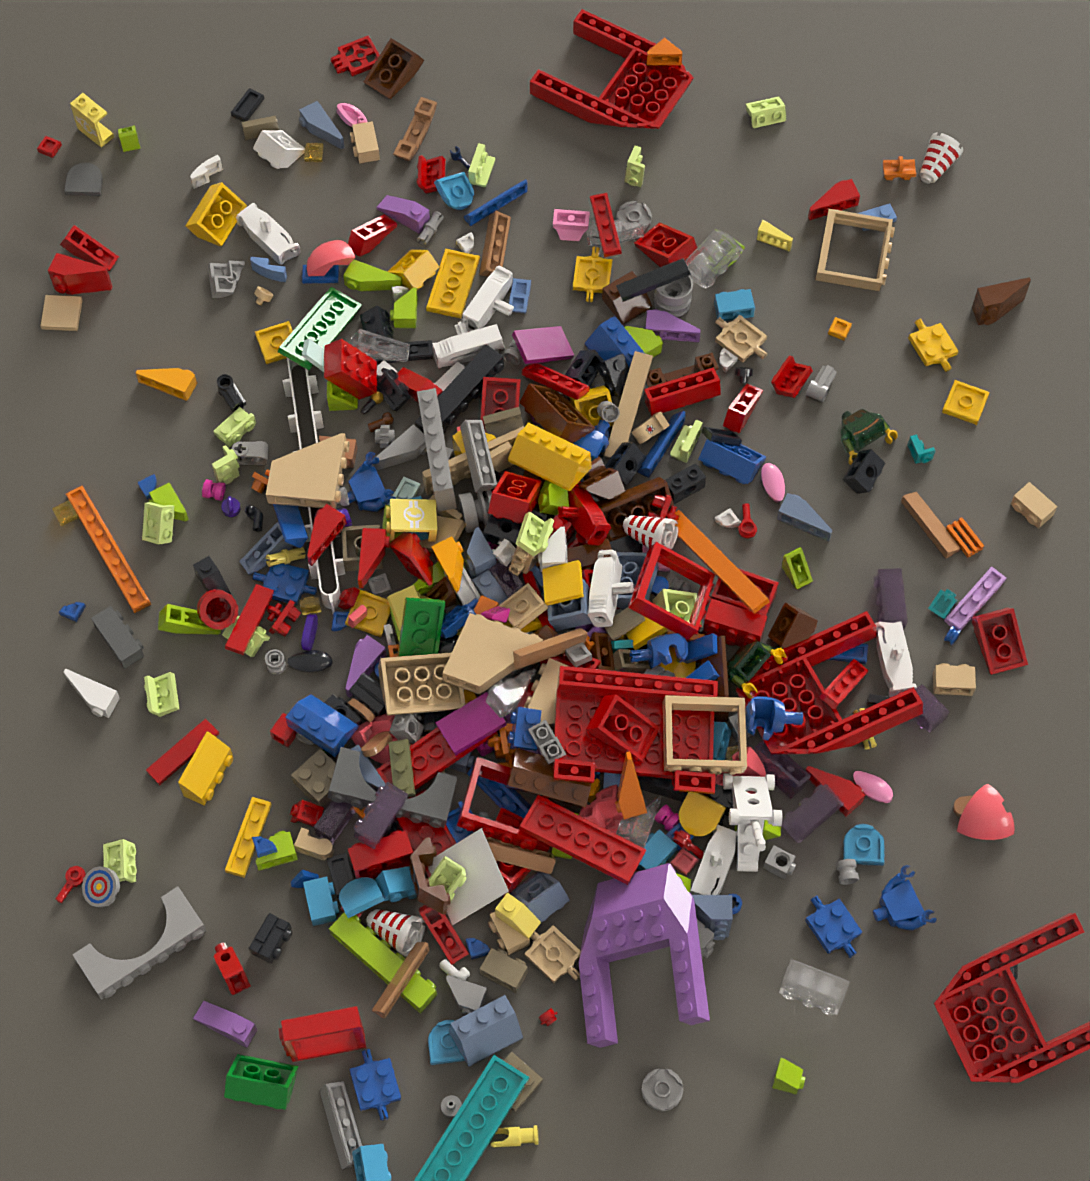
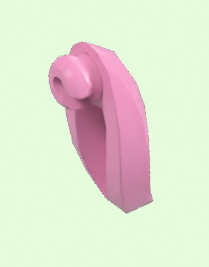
(350, 114)
(773, 482)
(873, 787)

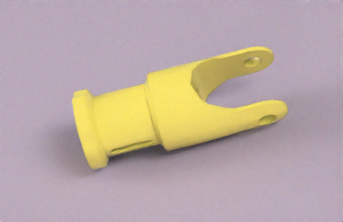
(517, 1136)

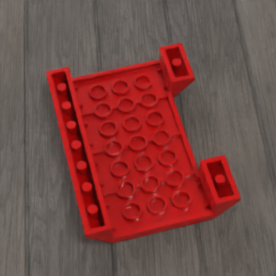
(578, 698)

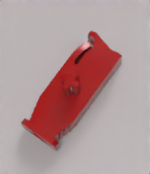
(585, 516)

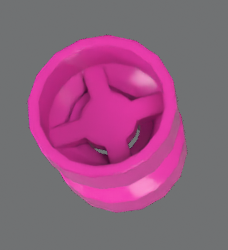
(214, 490)
(667, 817)

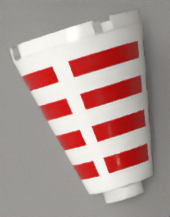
(940, 155)
(651, 530)
(397, 929)

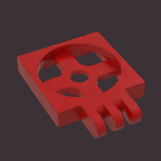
(342, 63)

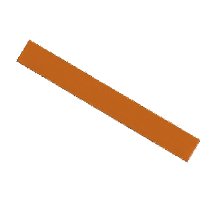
(108, 549)
(720, 564)

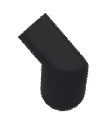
(255, 515)

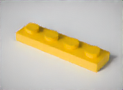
(244, 846)

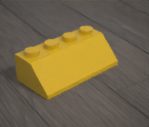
(550, 457)

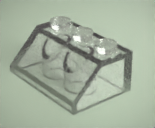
(712, 258)

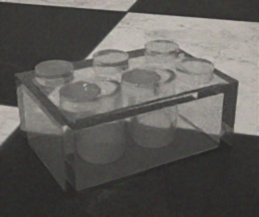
(814, 987)

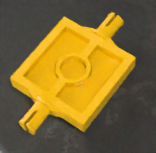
(592, 274)
(933, 344)

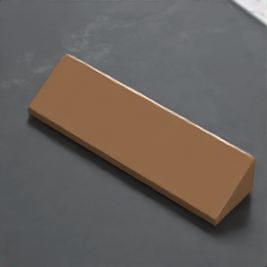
(495, 243)
(930, 524)
(548, 648)
(526, 858)
(401, 979)

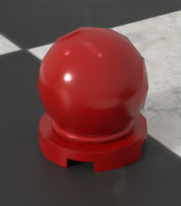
(217, 609)

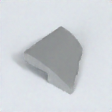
(224, 277)

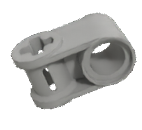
(251, 453)

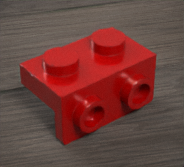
(429, 172)
(791, 378)

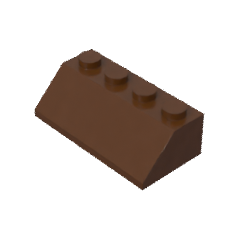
(555, 413)
(635, 502)
(720, 665)
(535, 776)

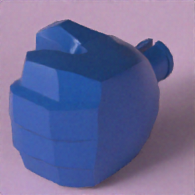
(596, 440)
(658, 650)
(770, 715)

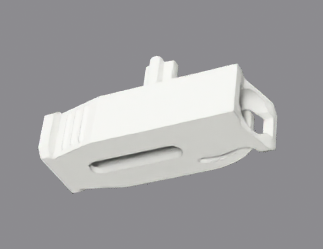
(267, 234)
(489, 299)
(466, 345)
(605, 589)
(894, 657)
(715, 862)

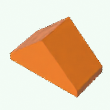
(664, 54)

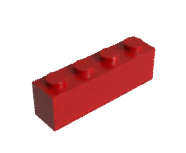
(682, 391)

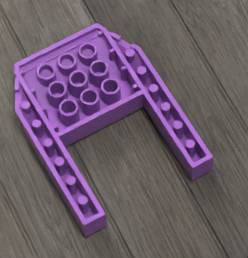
(635, 920)

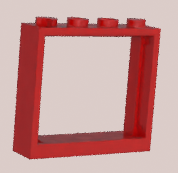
(684, 567)
(471, 822)
(322, 1034)

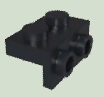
(377, 321)
(614, 373)
(393, 390)

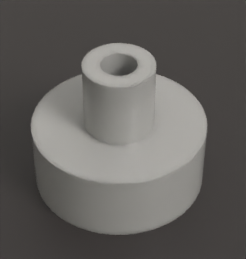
(450, 1111)

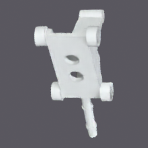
(749, 816)

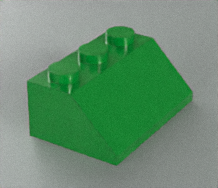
(260, 1082)

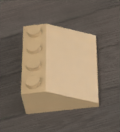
(417, 685)

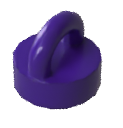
(230, 507)

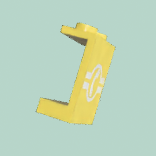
(87, 118)
(412, 516)

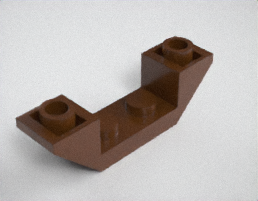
(701, 363)
(431, 896)

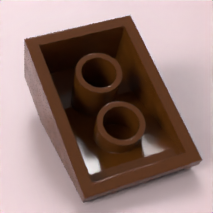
(393, 69)
(998, 299)

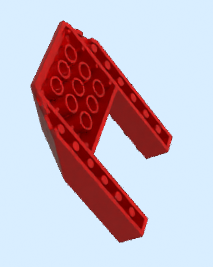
(637, 93)
(800, 689)
(992, 1020)

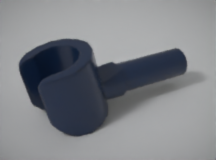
(457, 156)

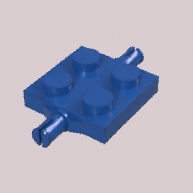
(287, 582)
(457, 618)
(833, 926)
(375, 1084)

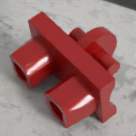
(664, 503)
(289, 611)

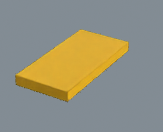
(453, 283)

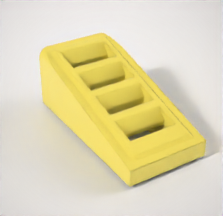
(771, 235)

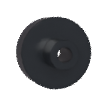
(743, 372)

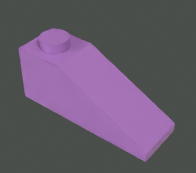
(405, 211)
(671, 327)
(365, 657)
(226, 1023)

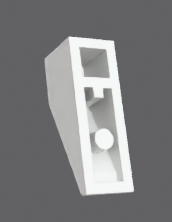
(97, 696)

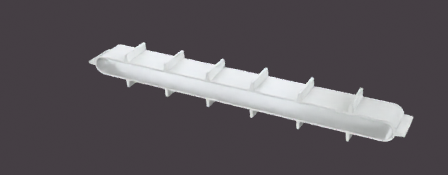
(329, 600)

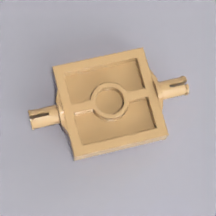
(741, 338)
(553, 954)

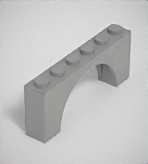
(436, 450)
(110, 974)

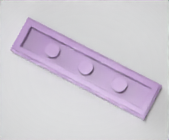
(975, 599)

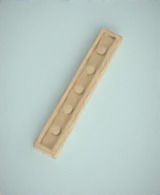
(629, 401)

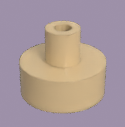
(263, 295)

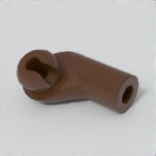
(386, 419)

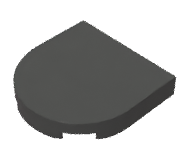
(84, 180)

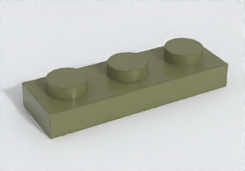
(402, 766)

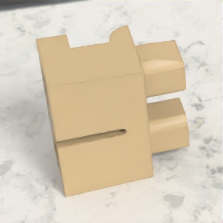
(522, 561)

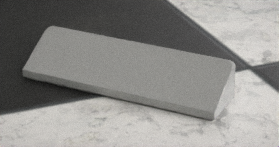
(478, 455)
(341, 1121)

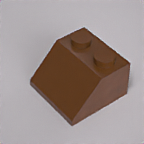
(625, 310)
(792, 626)

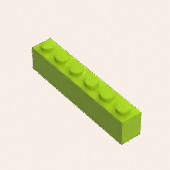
(381, 959)

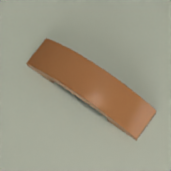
(417, 129)

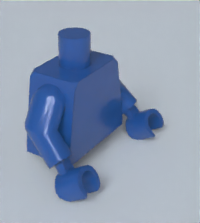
(367, 487)
(901, 904)

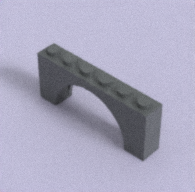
(428, 807)

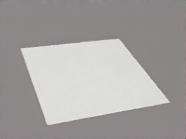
(483, 879)

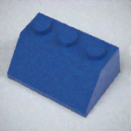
(613, 339)
(732, 460)
(321, 724)

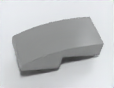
(546, 741)

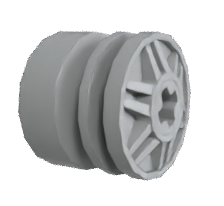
(674, 297)
(474, 510)

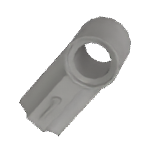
(820, 386)

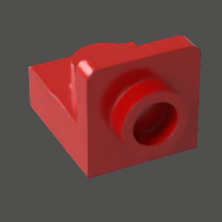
(306, 812)

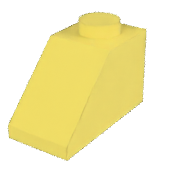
(517, 915)

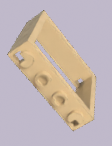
(861, 221)
(697, 703)

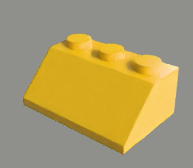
(216, 214)
(205, 769)

